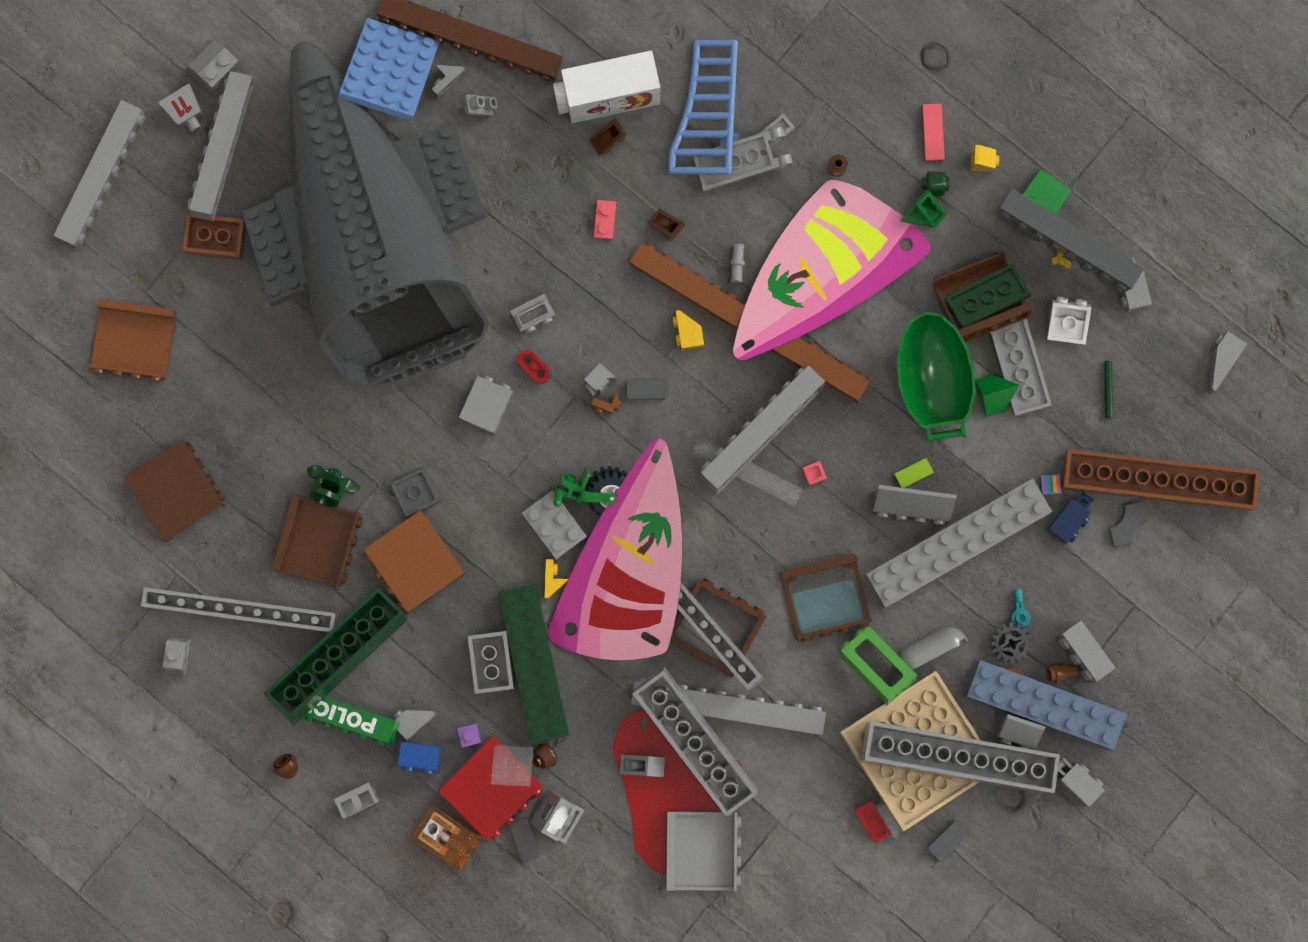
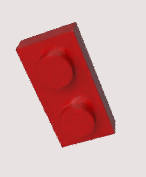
(873, 822)

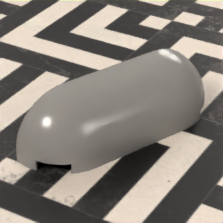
(932, 646)

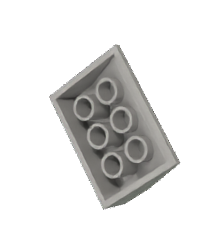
(913, 504)

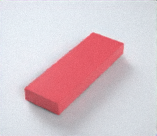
(933, 132)

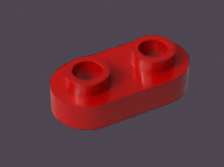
(534, 366)

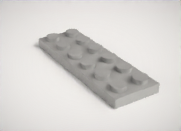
(1021, 365)

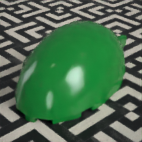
(936, 375)

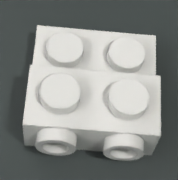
(1069, 320)

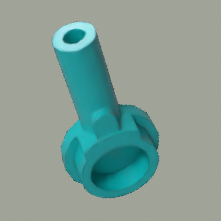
(1020, 614)

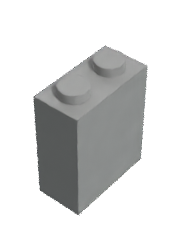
(486, 404)

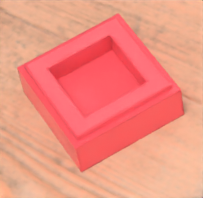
(814, 473)

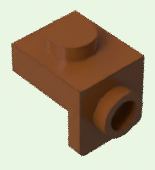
(602, 406)

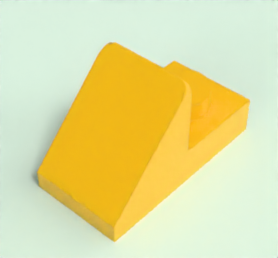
(552, 585)

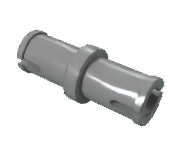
(737, 263)

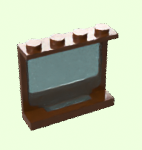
(825, 597)

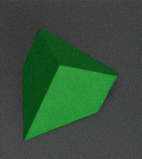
(925, 212)
(995, 393)

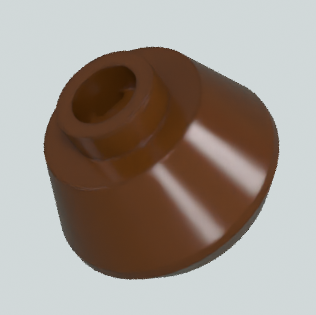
(544, 756)
(286, 766)

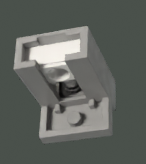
(556, 816)

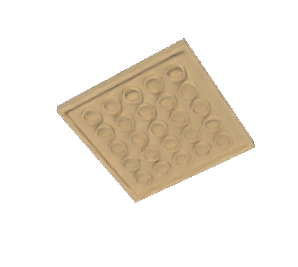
(910, 793)

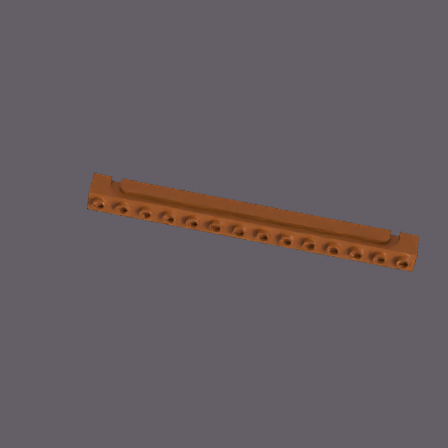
(729, 310)

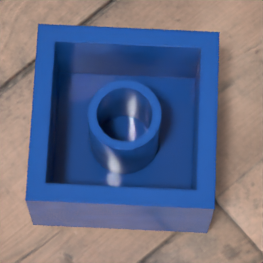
(419, 756)

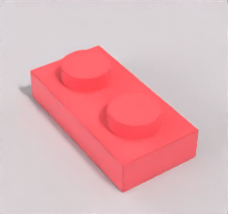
(605, 220)

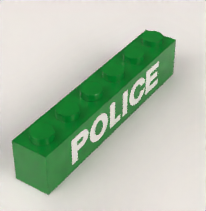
(354, 719)

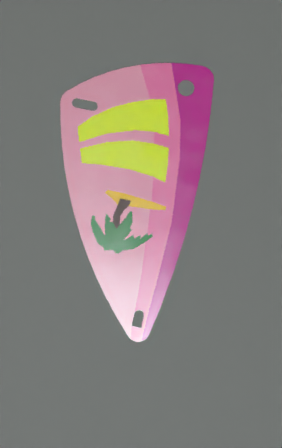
(826, 266)

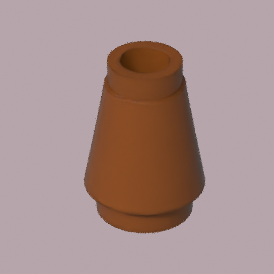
(1058, 673)

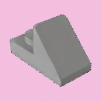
(451, 76)

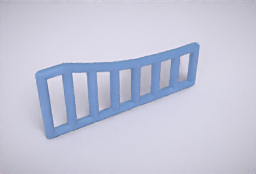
(688, 115)

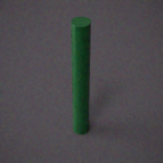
(1108, 389)

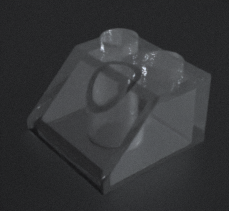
(512, 765)

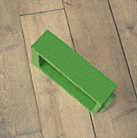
(851, 658)

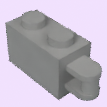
(1138, 296)
(1080, 782)

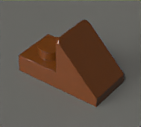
(608, 137)
(666, 224)

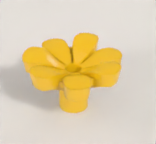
(1059, 259)

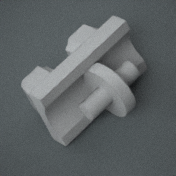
(479, 105)

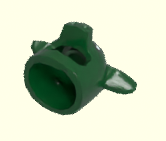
(329, 486)

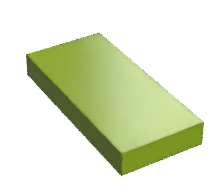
(914, 473)

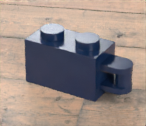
(1071, 518)

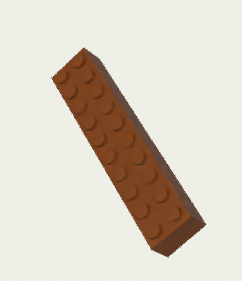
(1160, 480)

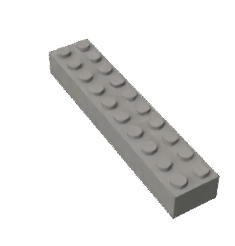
(958, 543)
(959, 758)

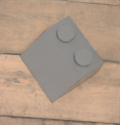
(214, 65)
(1020, 732)

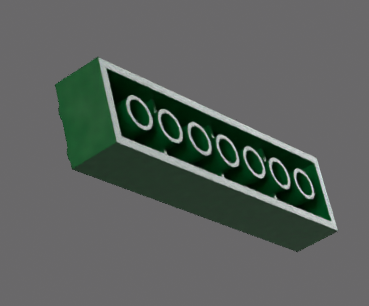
(335, 656)
(533, 663)

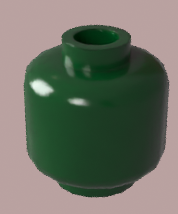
(936, 183)

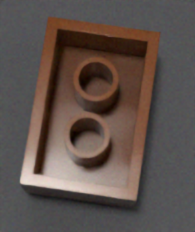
(215, 238)

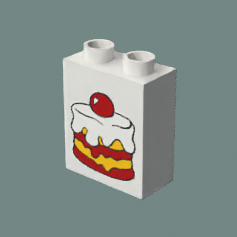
(608, 87)

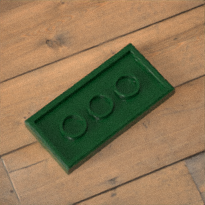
(988, 296)

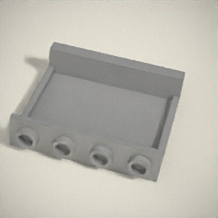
(703, 851)

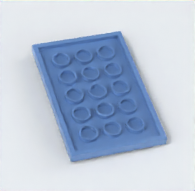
(389, 69)

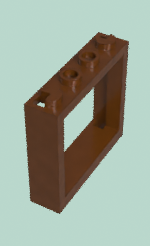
(740, 603)

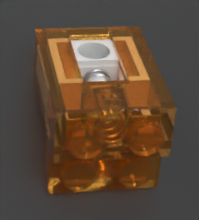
(458, 845)

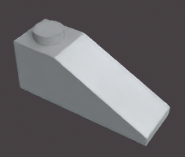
(1224, 356)

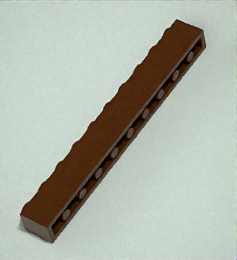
(471, 37)

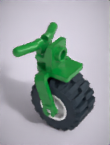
(599, 488)

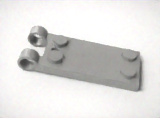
(746, 160)

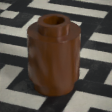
(833, 169)

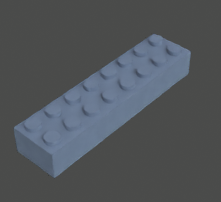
(1045, 705)

